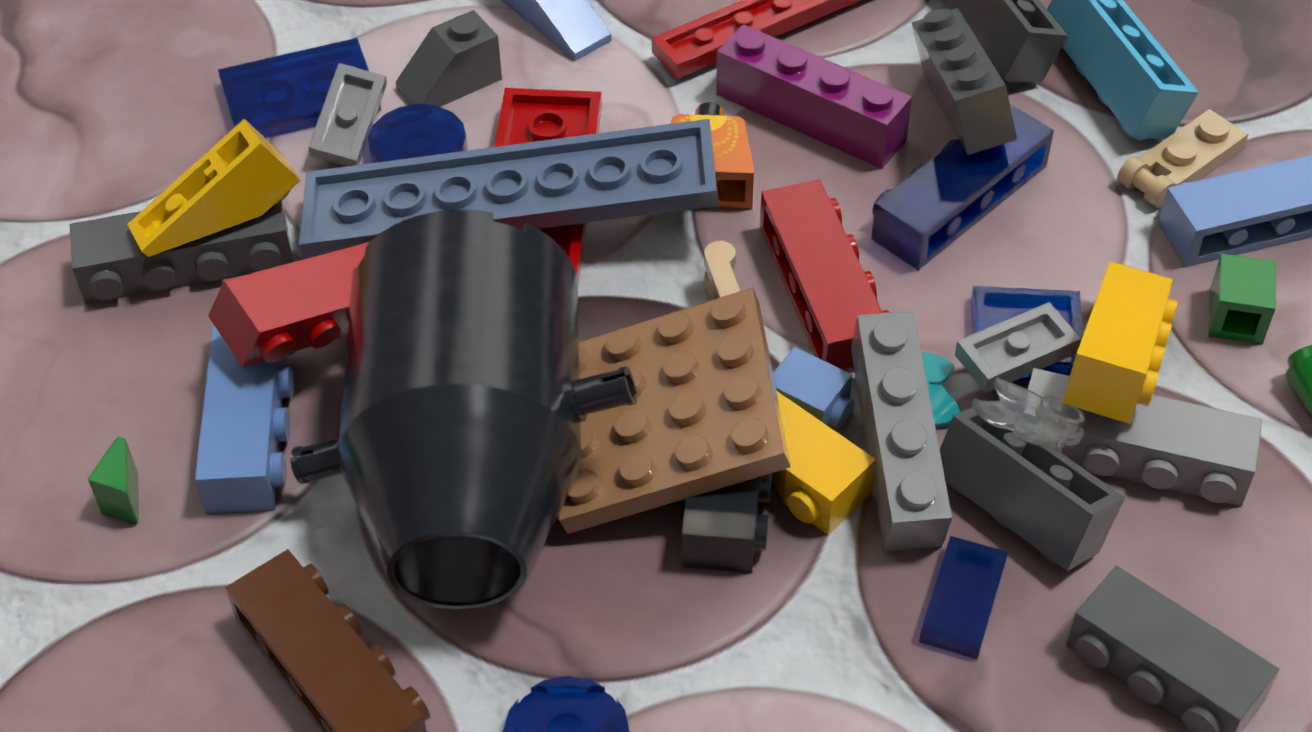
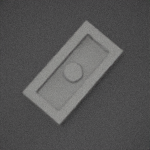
(347, 115)
(1017, 346)

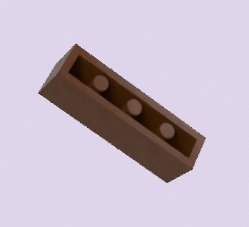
(321, 652)

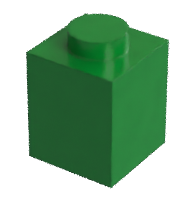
(1242, 298)

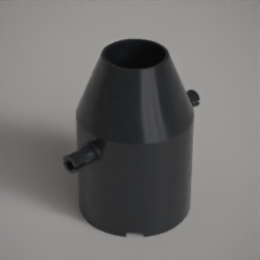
(461, 403)

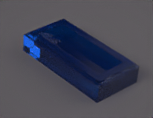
(963, 597)

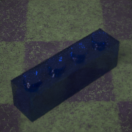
(957, 192)

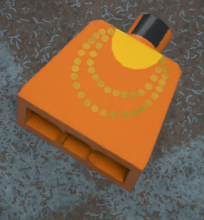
(731, 155)

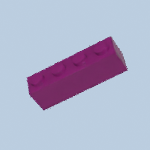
(813, 95)

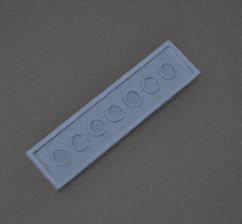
(519, 183)

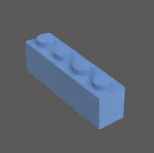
(1239, 211)
(242, 432)

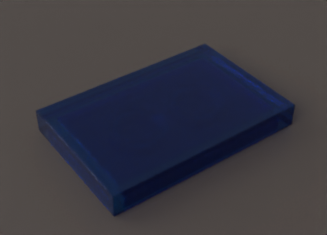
(286, 89)

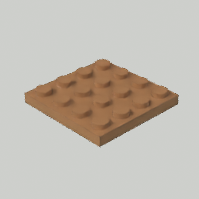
(699, 418)

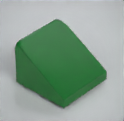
(116, 483)

